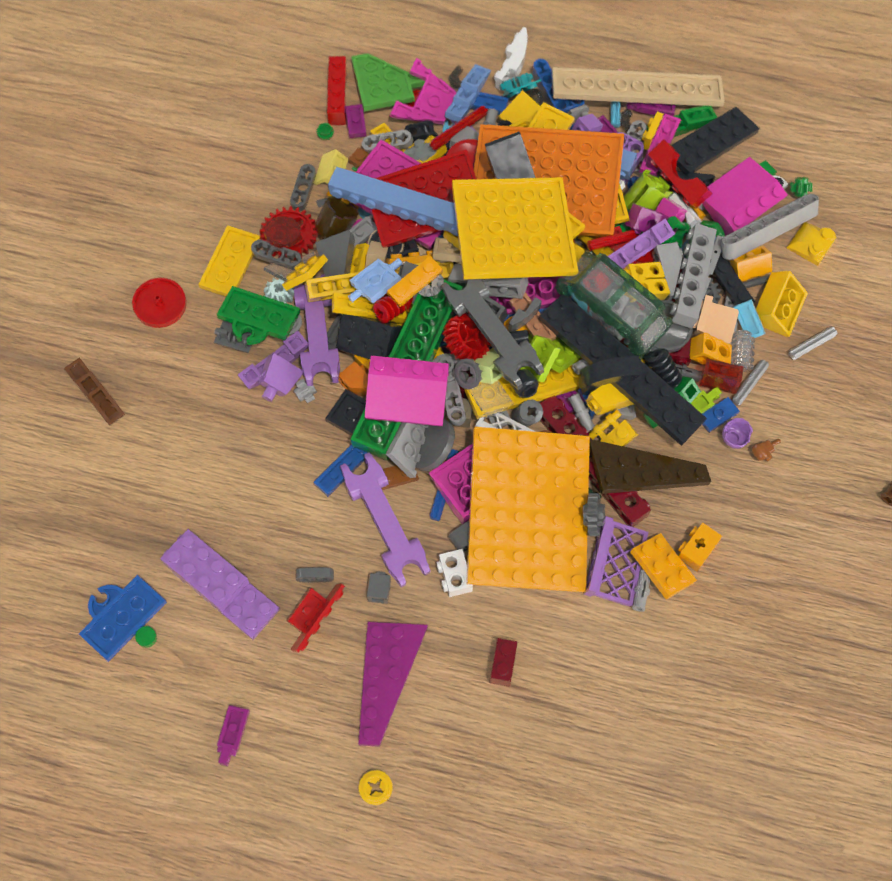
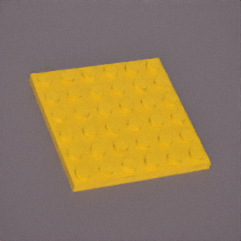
(513, 228)

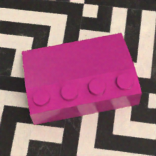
(742, 195)
(406, 390)
(454, 482)

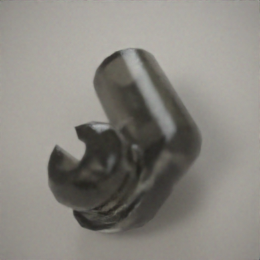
(625, 119)

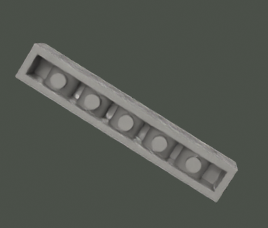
(693, 275)

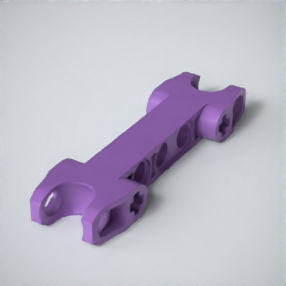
(319, 356)
(401, 550)

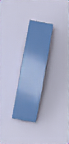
(468, 93)

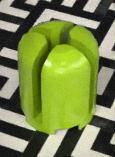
(647, 191)

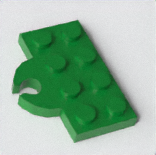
(257, 315)

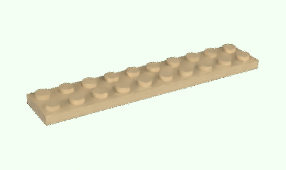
(637, 87)

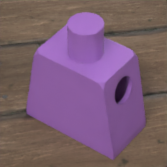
(278, 376)

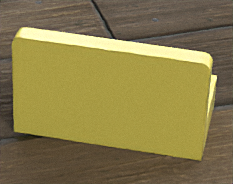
(328, 165)

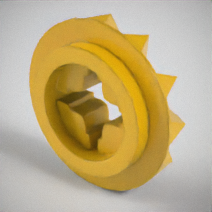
(385, 786)

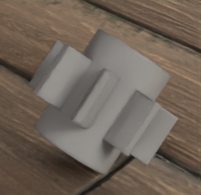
(305, 392)

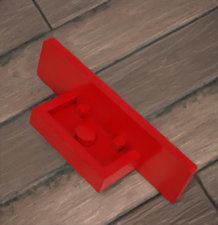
(310, 613)

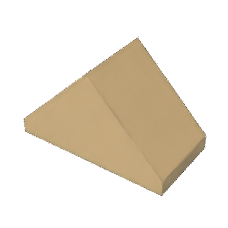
(374, 252)

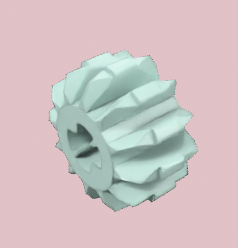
(274, 287)

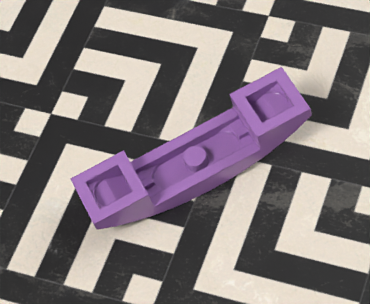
(642, 244)
(289, 351)

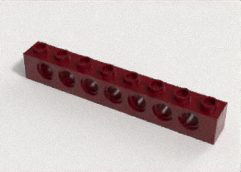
(630, 515)

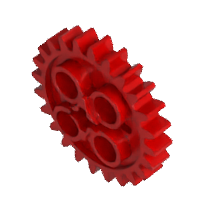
(308, 230)

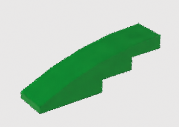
(693, 119)

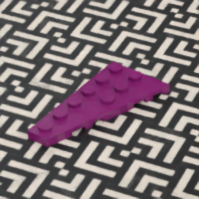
(387, 665)

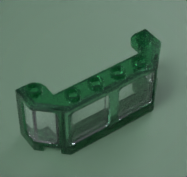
(618, 301)

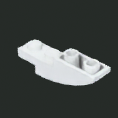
(514, 59)

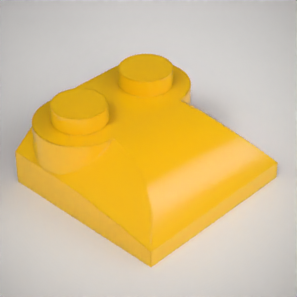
(812, 242)

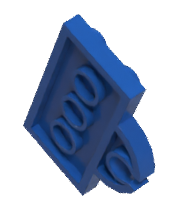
(120, 615)

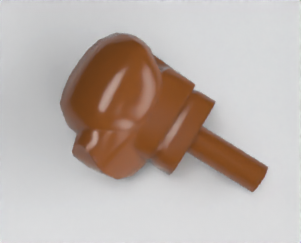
(764, 449)

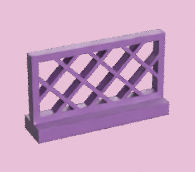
(598, 562)

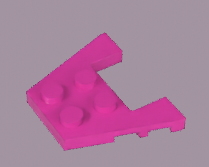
(432, 101)

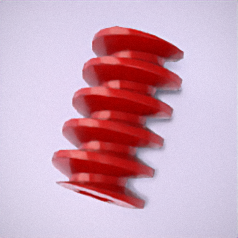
(387, 309)

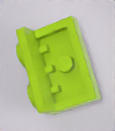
(547, 353)

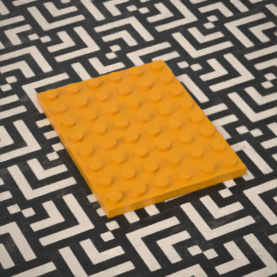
(528, 510)

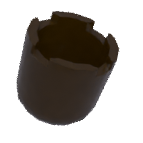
(335, 217)

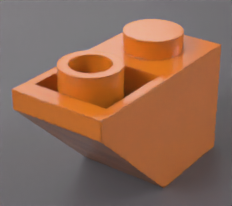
(355, 379)

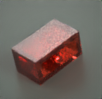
(721, 375)

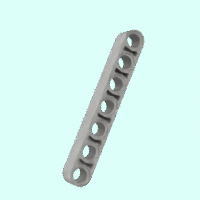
(770, 226)

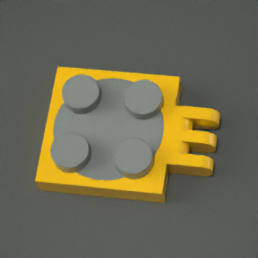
(422, 152)

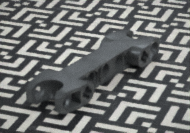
(512, 355)

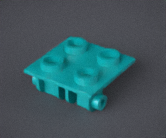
(523, 82)

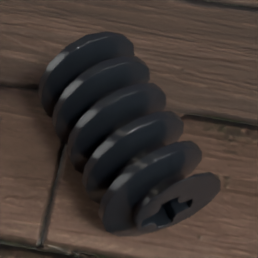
(664, 366)

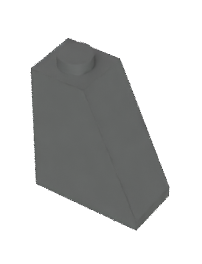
(339, 253)

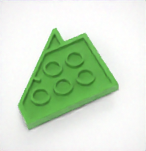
(382, 82)

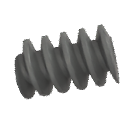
(530, 407)

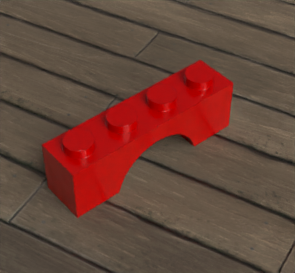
(337, 90)
(666, 158)

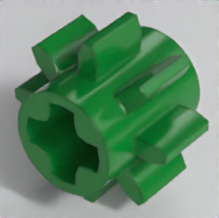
(801, 186)

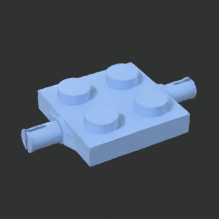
(375, 280)

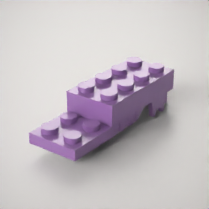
(219, 584)

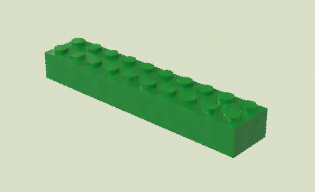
(417, 341)

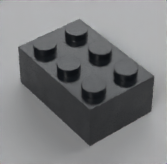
(367, 336)

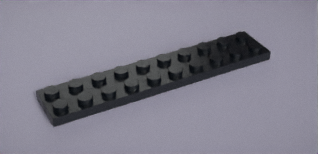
(647, 392)

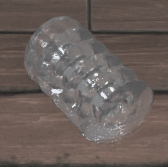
(742, 349)

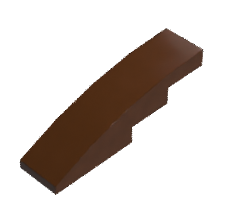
(94, 391)

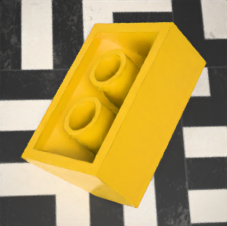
(781, 302)

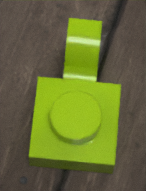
(705, 401)

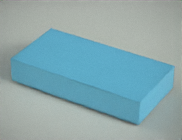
(749, 318)

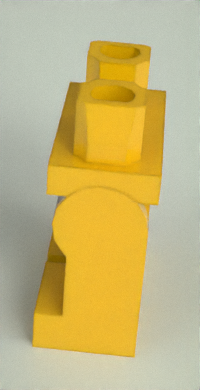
(645, 275)

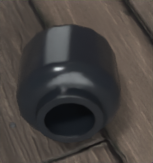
(529, 384)

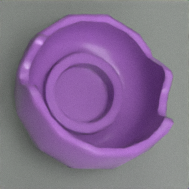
(737, 433)

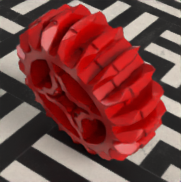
(465, 338)

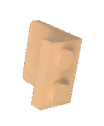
(716, 320)

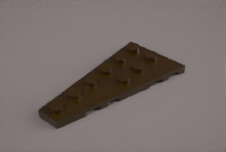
(637, 470)

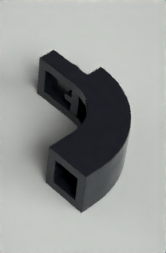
(609, 371)

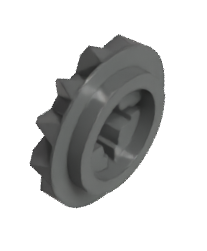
(462, 377)

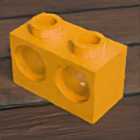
(709, 347)

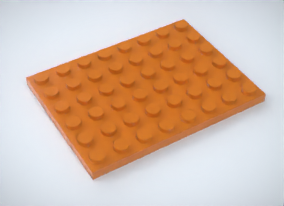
(583, 159)

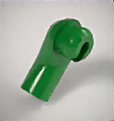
(714, 225)

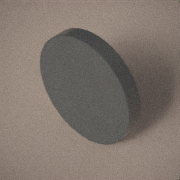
(676, 336)
(437, 446)

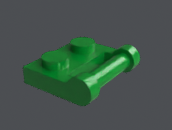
(683, 229)

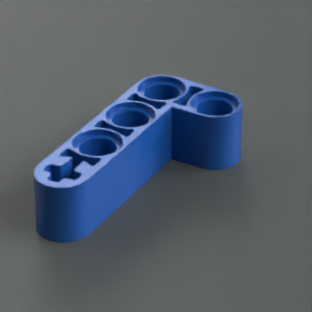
(543, 71)

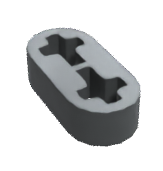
(311, 575)

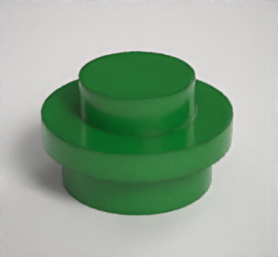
(325, 131)

